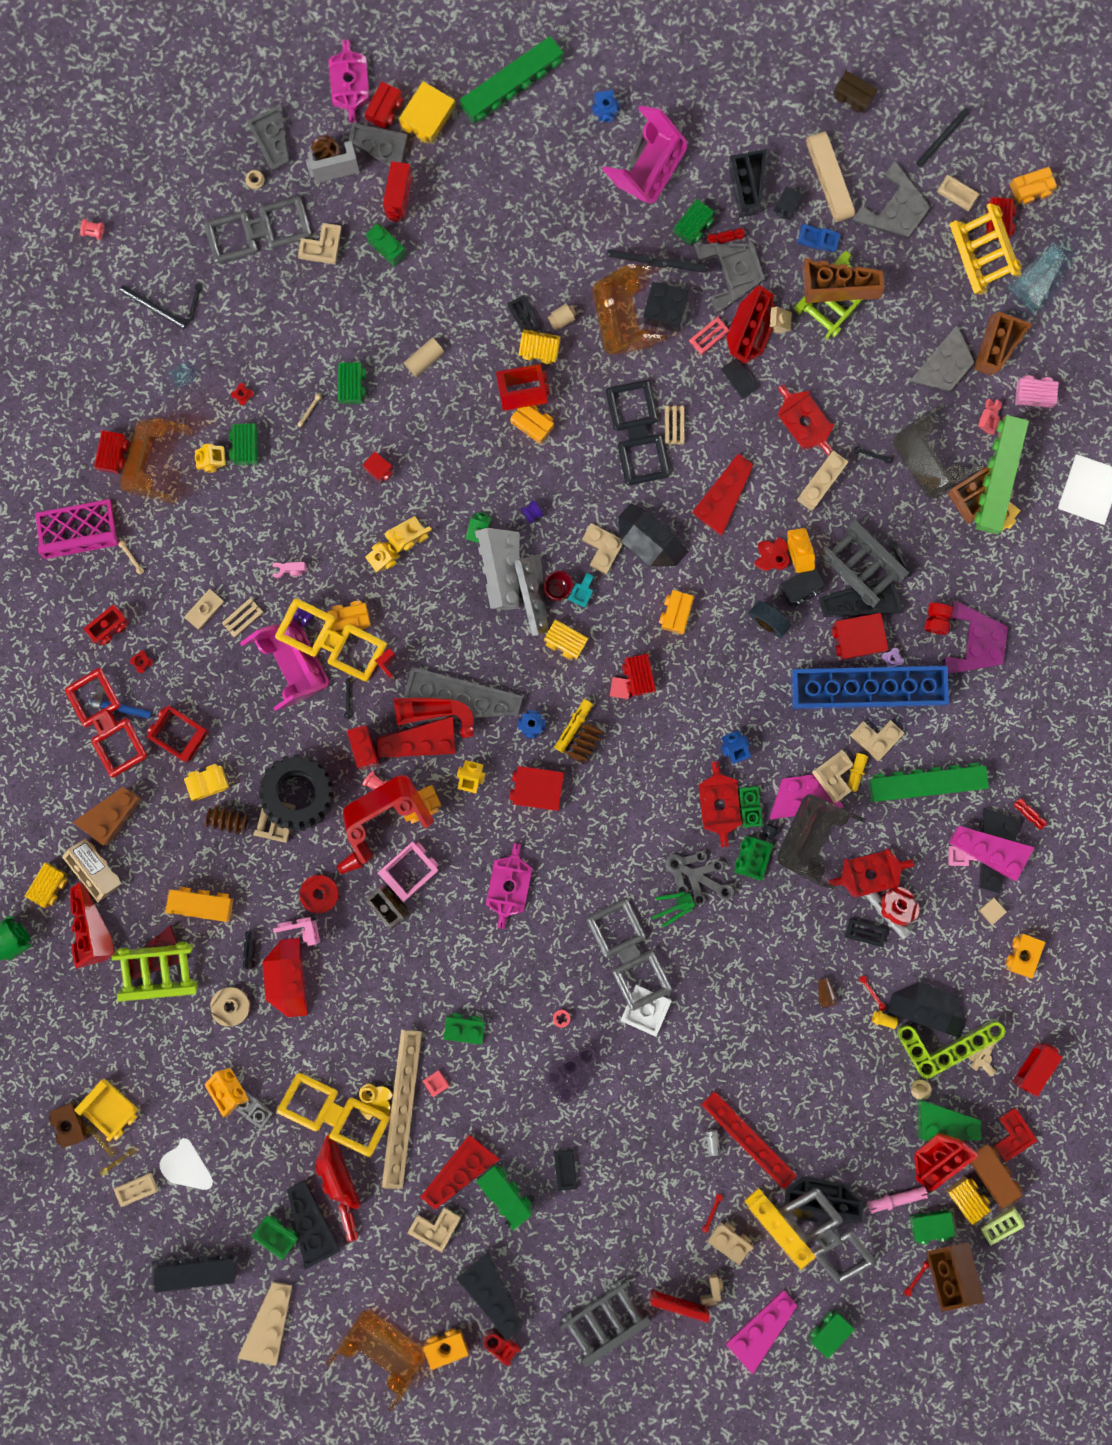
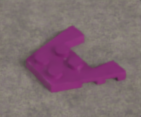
(984, 642)

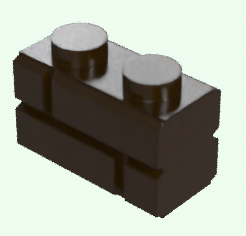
(854, 92)

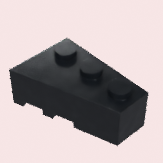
(747, 180)

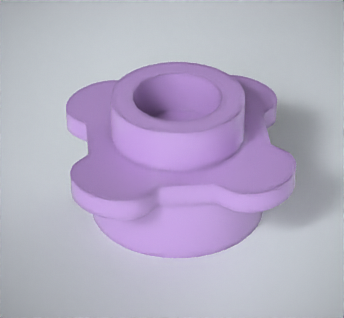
(893, 653)

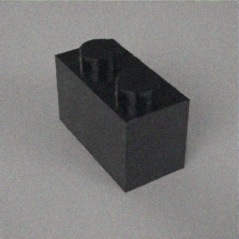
(802, 586)

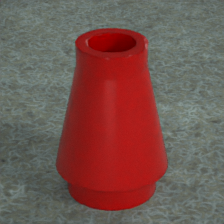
(350, 863)

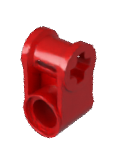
(503, 1349)

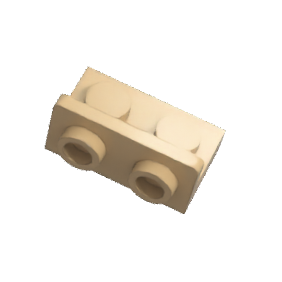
(730, 1243)

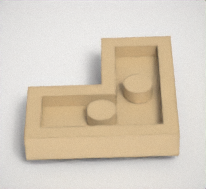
(323, 250)
(607, 545)
(877, 743)
(829, 775)
(435, 1234)

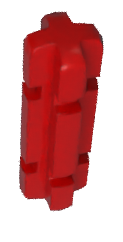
(726, 236)
(1030, 813)
(348, 1222)

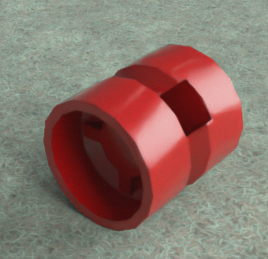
(938, 618)

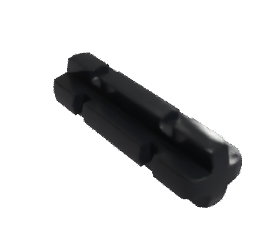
(249, 950)

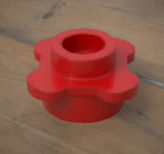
(242, 389)
(136, 661)

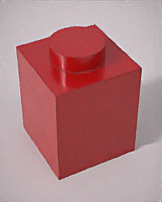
(378, 467)

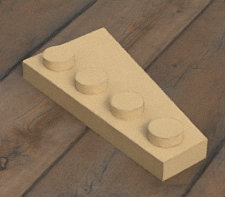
(267, 1330)

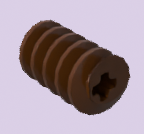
(585, 743)
(228, 820)

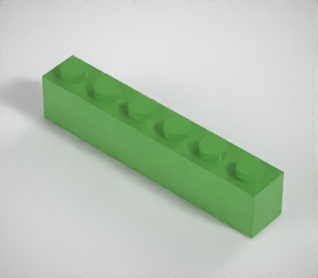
(1002, 474)

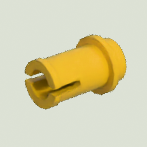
(885, 1020)

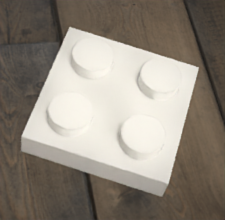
(649, 1016)

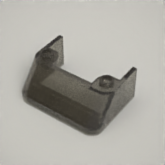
(922, 460)
(807, 837)

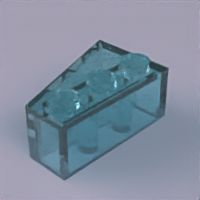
(1037, 278)

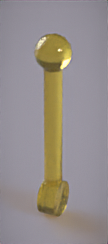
(89, 1129)
(130, 1152)

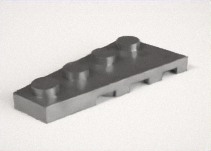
(531, 584)

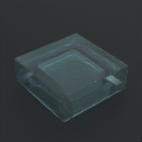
(181, 375)

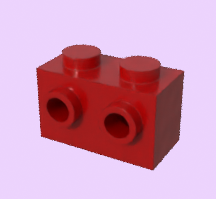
(107, 625)

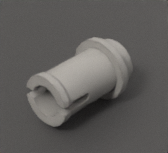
(713, 1142)

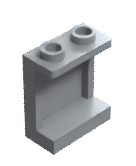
(334, 166)

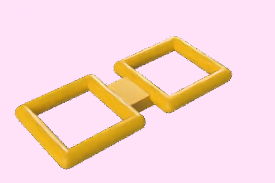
(330, 639)
(333, 1114)

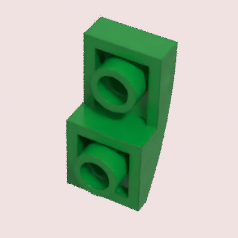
(750, 806)

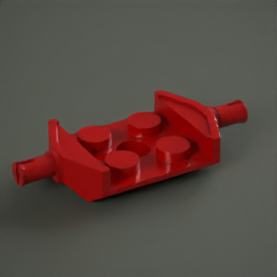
(802, 405)
(725, 789)
(883, 864)

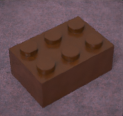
(955, 1277)

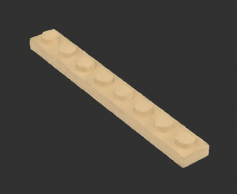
(401, 1109)

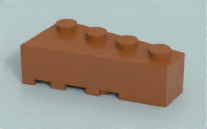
(840, 283)

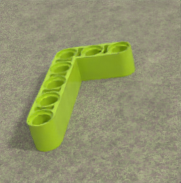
(949, 1049)

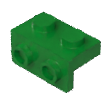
(275, 1237)

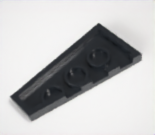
(851, 604)
(999, 826)
(312, 1229)

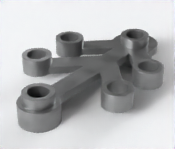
(695, 875)

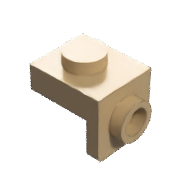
(780, 320)
(715, 1286)

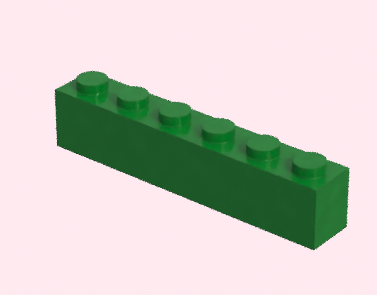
(511, 80)
(928, 783)

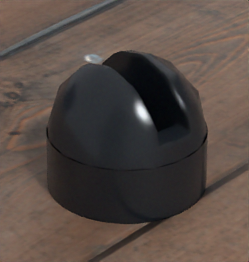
(770, 831)

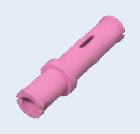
(902, 1198)

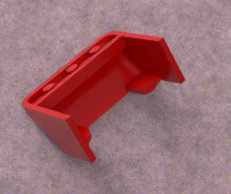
(397, 793)

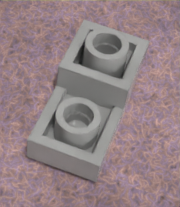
(254, 1111)

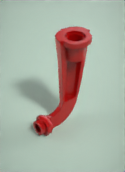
(417, 709)

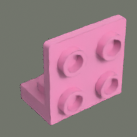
(310, 933)

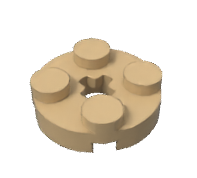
(219, 1007)

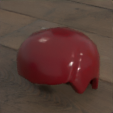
(558, 585)

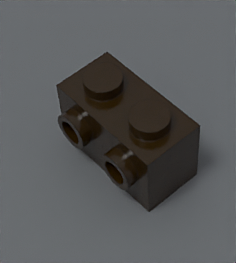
(387, 906)

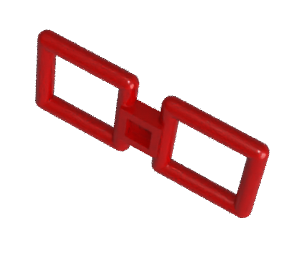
(105, 722)

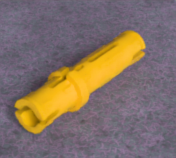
(573, 726)

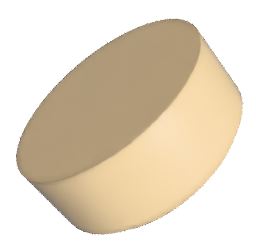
(921, 1089)

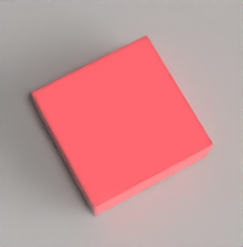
(618, 688)
(436, 1083)

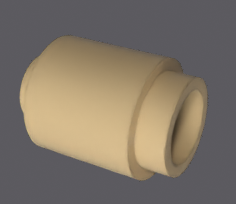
(562, 316)

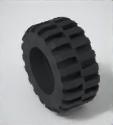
(287, 769)

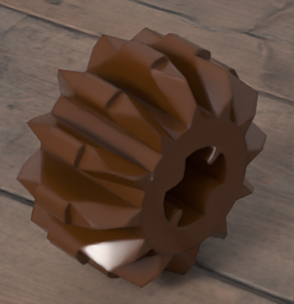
(325, 147)

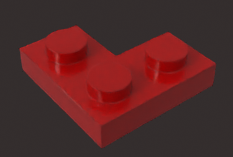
(1019, 1136)

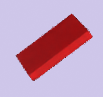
(679, 1306)

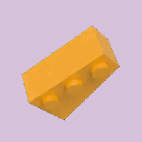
(199, 904)

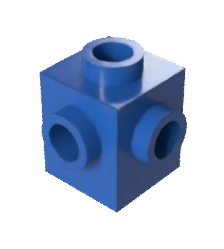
(605, 106)
(531, 732)
(735, 746)

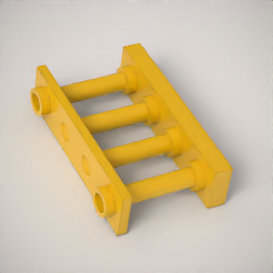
(968, 247)
(779, 1228)

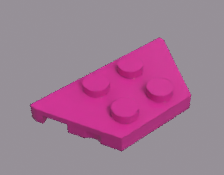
(792, 793)

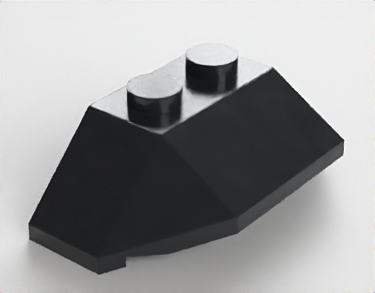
(649, 538)
(929, 1007)
(838, 1195)

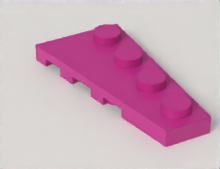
(997, 853)
(758, 1334)

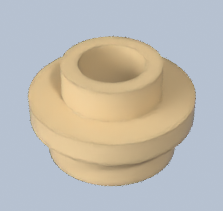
(255, 174)

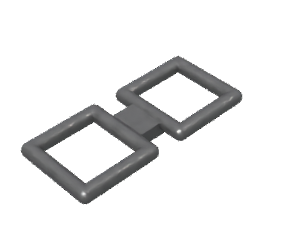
(257, 229)
(629, 954)
(827, 1236)

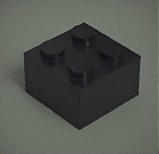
(665, 306)

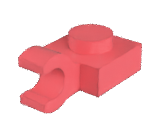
(989, 418)

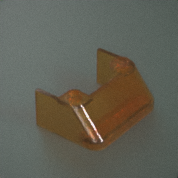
(617, 313)
(133, 477)
(386, 1348)

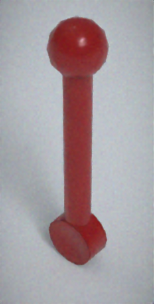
(863, 979)
(718, 1197)
(907, 1291)

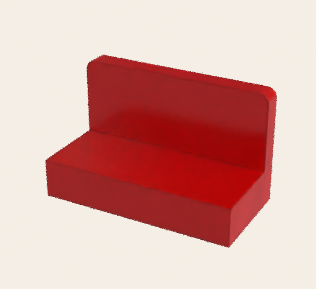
(385, 660)

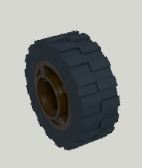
(769, 619)

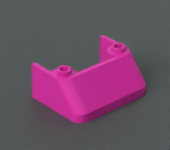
(656, 161)
(300, 670)

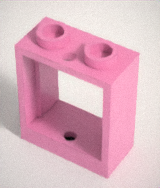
(395, 886)

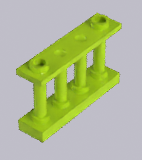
(808, 307)
(147, 989)

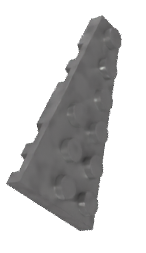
(480, 699)

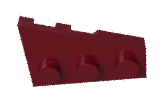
(165, 938)

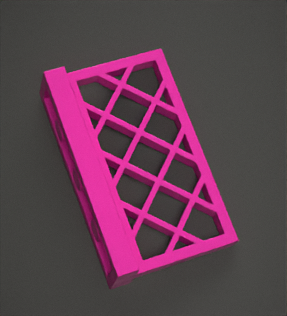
(82, 543)

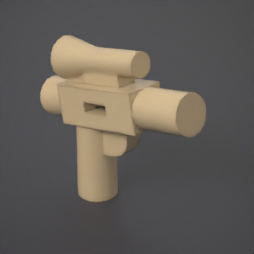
(983, 1059)

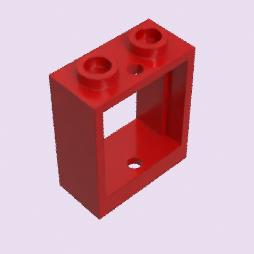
(523, 397)
(194, 743)
(1037, 1068)

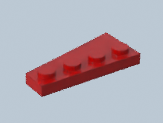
(722, 497)
(421, 740)
(464, 1166)

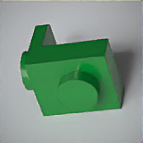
(477, 522)

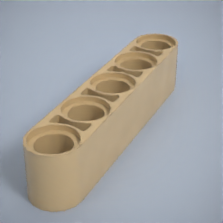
(830, 176)

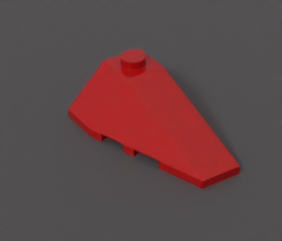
(91, 935)

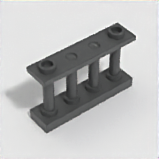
(870, 546)
(606, 1342)

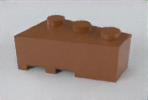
(999, 341)
(996, 1178)

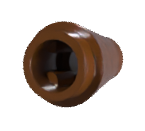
(826, 993)

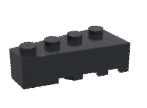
(192, 1273)
(490, 1293)

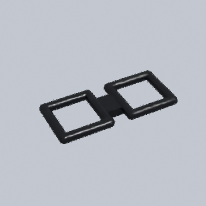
(657, 262)
(637, 432)

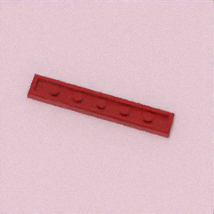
(748, 1139)

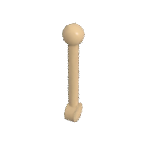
(318, 397)
(122, 544)

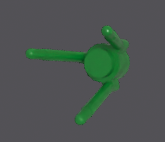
(685, 904)

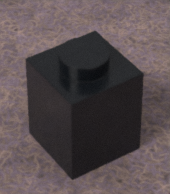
(787, 203)

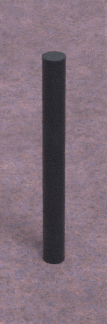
(940, 140)
(153, 307)

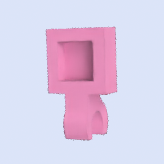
(294, 569)
(957, 857)

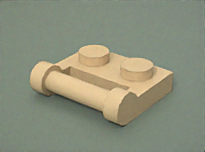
(275, 832)

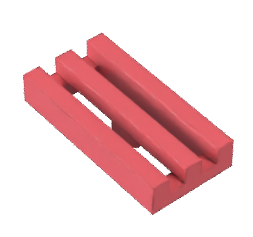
(697, 346)

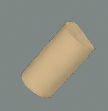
(424, 357)

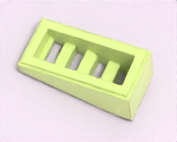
(1005, 1231)

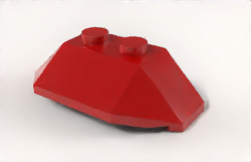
(751, 325)
(285, 978)
(941, 1159)
(335, 1174)

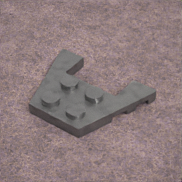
(902, 211)
(739, 269)

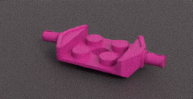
(349, 94)
(511, 902)

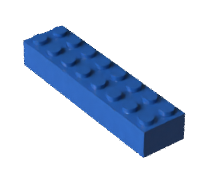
(869, 687)

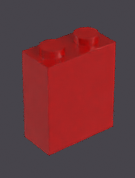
(397, 191)
(859, 637)
(363, 747)
(537, 788)

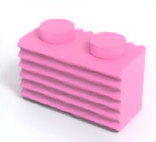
(1036, 392)

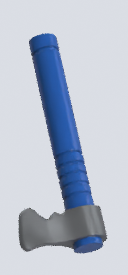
(97, 702)

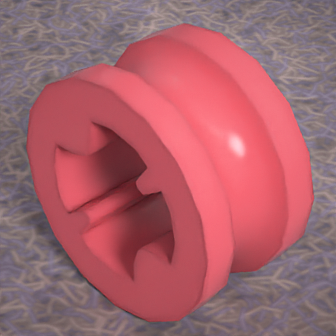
(559, 1012)

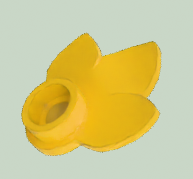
(378, 1100)

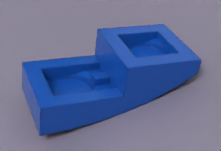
(819, 239)

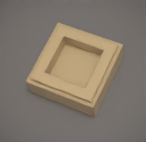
(992, 911)

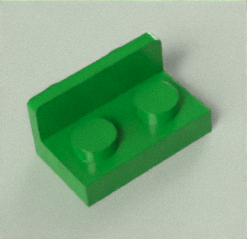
(753, 858)
(464, 1029)

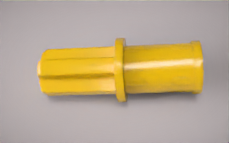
(857, 772)

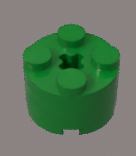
(13, 939)

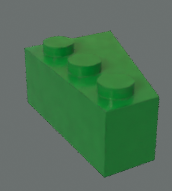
(937, 1119)
(505, 1196)

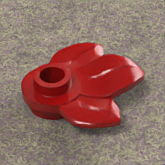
(770, 553)

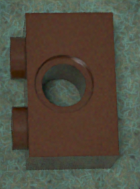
(76, 1133)

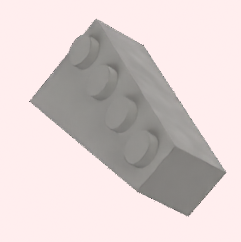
(499, 552)

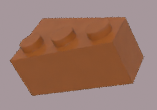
(967, 495)
(109, 816)

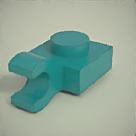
(581, 593)

